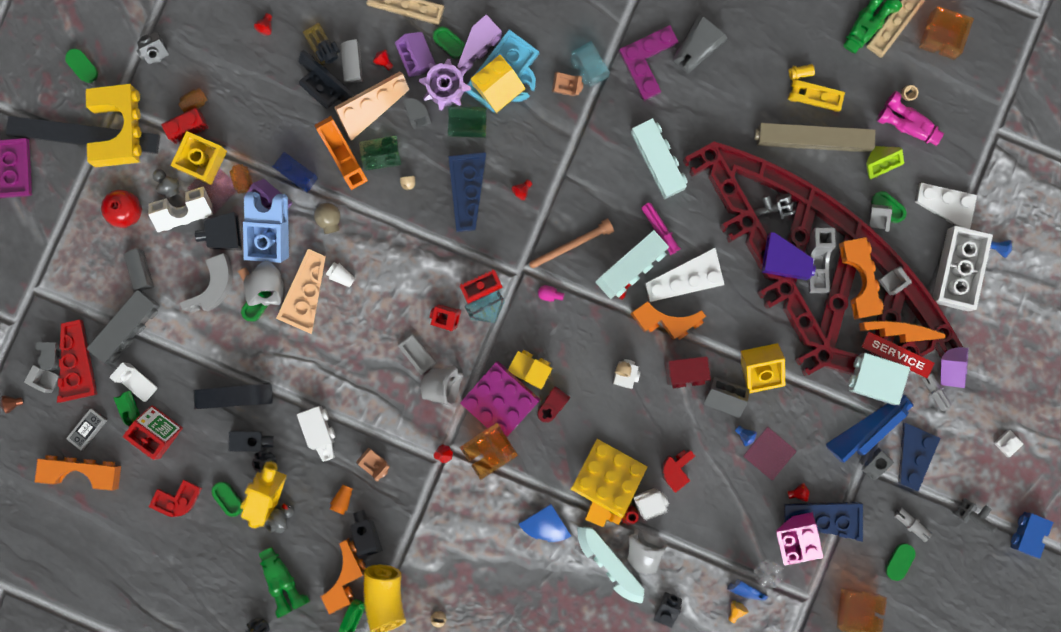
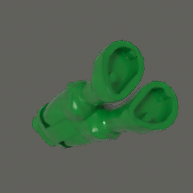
(867, 24)
(279, 578)

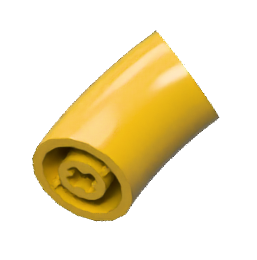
(383, 598)

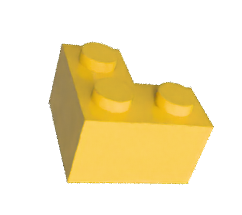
(530, 370)

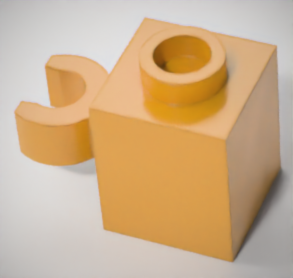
(599, 515)

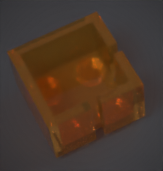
(946, 32)
(493, 446)
(858, 611)

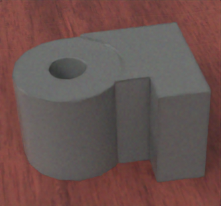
(49, 355)
(877, 464)

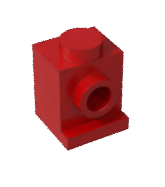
(438, 319)

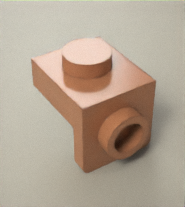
(567, 84)
(373, 464)

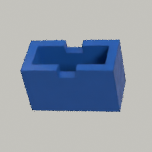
(1031, 534)

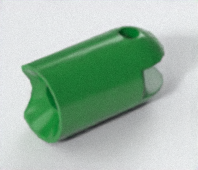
(127, 408)

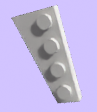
(690, 277)

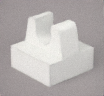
(1008, 443)

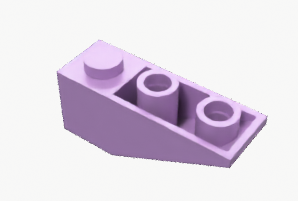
(481, 37)

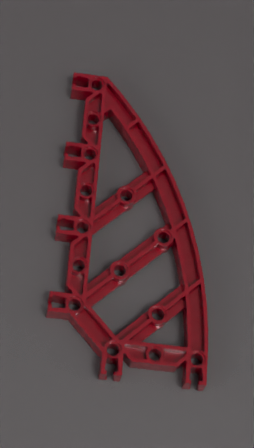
(810, 203)

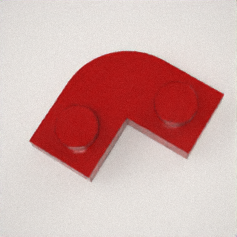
(176, 505)

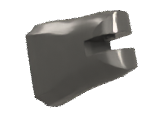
(699, 43)

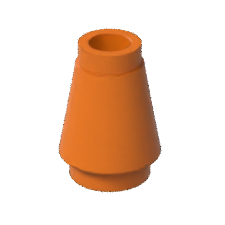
(341, 500)

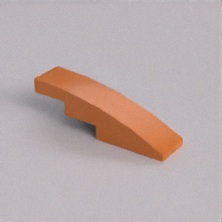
(906, 331)

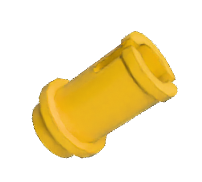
(802, 71)

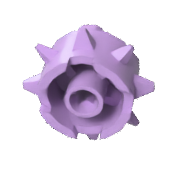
(445, 95)

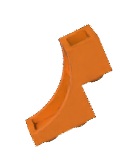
(341, 152)
(677, 327)
(352, 569)

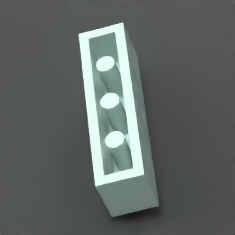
(658, 158)
(632, 264)

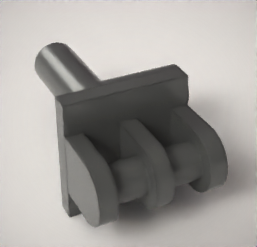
(779, 206)
(970, 514)

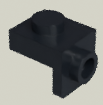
(668, 609)

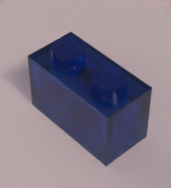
(295, 172)

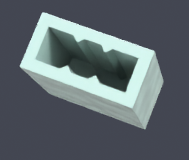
(878, 378)

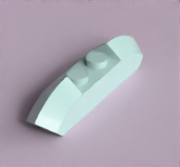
(626, 584)

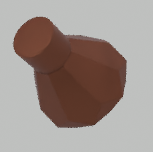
(9, 403)

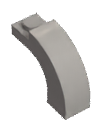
(820, 248)
(219, 286)

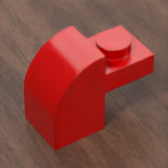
(672, 470)

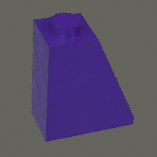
(786, 260)

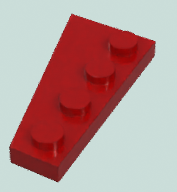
(75, 364)

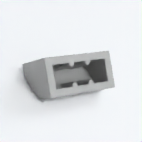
(351, 62)

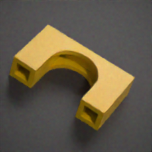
(125, 146)

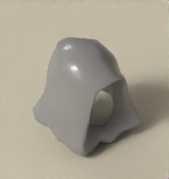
(264, 278)
(441, 385)
(645, 552)

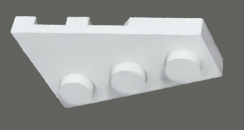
(950, 204)

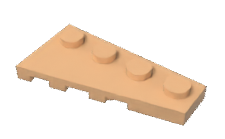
(368, 105)

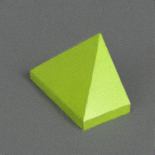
(883, 160)

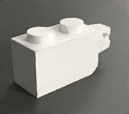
(317, 431)

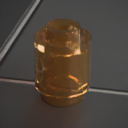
(192, 99)
(240, 178)

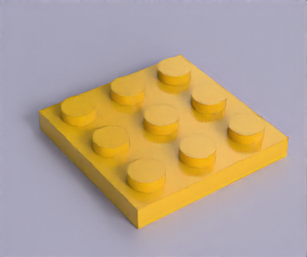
(609, 478)

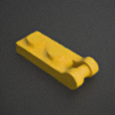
(817, 95)

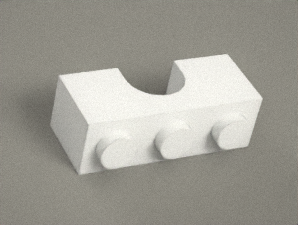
(167, 216)
(650, 503)

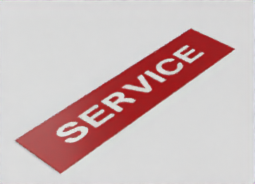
(897, 354)

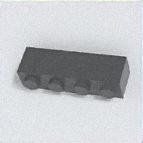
(123, 327)

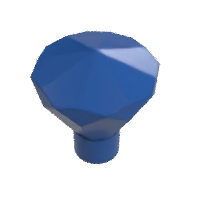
(1003, 247)
(747, 436)

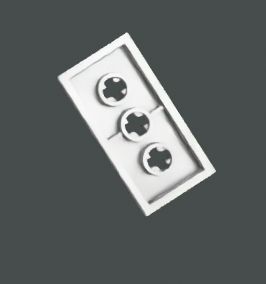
(973, 265)

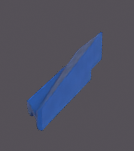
(869, 431)

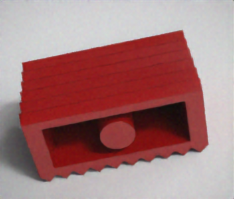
(189, 121)
(481, 286)

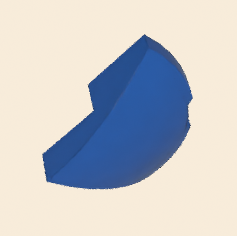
(545, 525)
(744, 590)

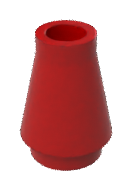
(631, 510)

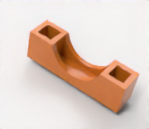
(857, 254)
(102, 476)

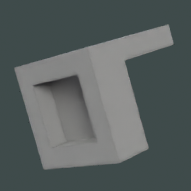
(881, 217)
(895, 281)
(42, 379)

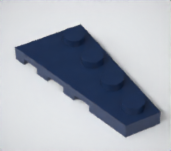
(466, 183)
(833, 518)

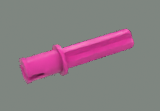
(660, 228)

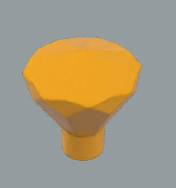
(737, 611)

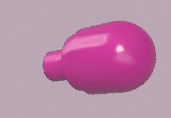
(549, 293)

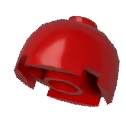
(121, 208)

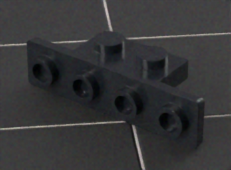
(321, 83)

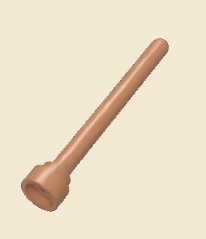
(604, 228)

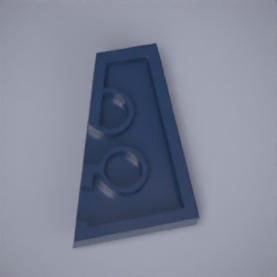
(917, 453)

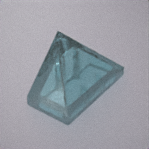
(486, 308)

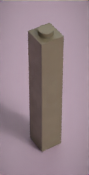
(815, 137)

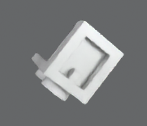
(134, 381)

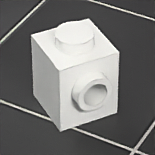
(628, 382)

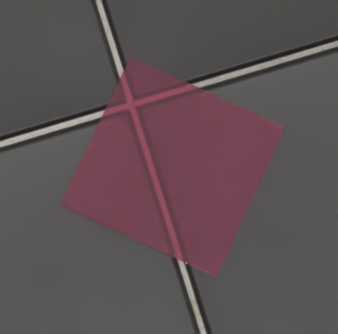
(219, 191)
(770, 453)

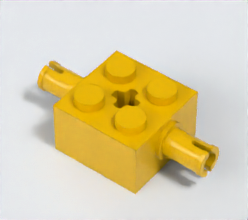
(263, 495)

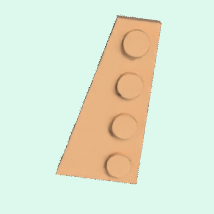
(303, 295)

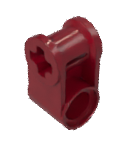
(554, 402)

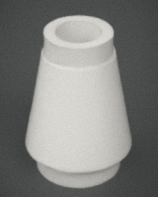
(340, 274)

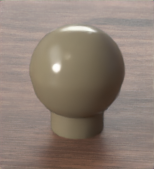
(327, 217)

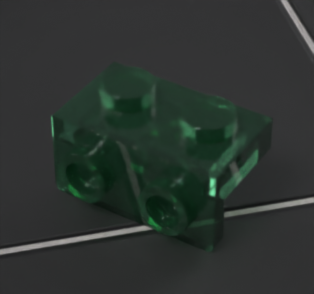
(467, 121)
(380, 153)

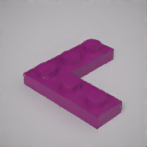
(636, 53)

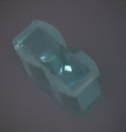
(589, 64)

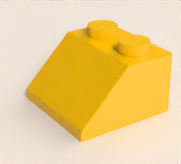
(497, 83)
(199, 157)
(763, 367)

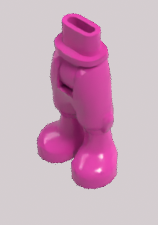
(913, 123)

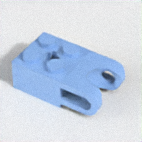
(267, 224)

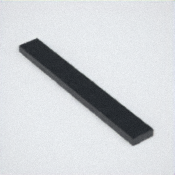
(72, 133)

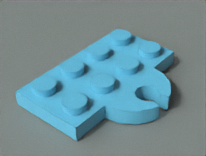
(519, 56)

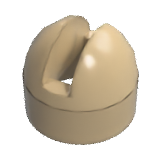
(911, 96)
(407, 182)
(623, 369)
(438, 615)

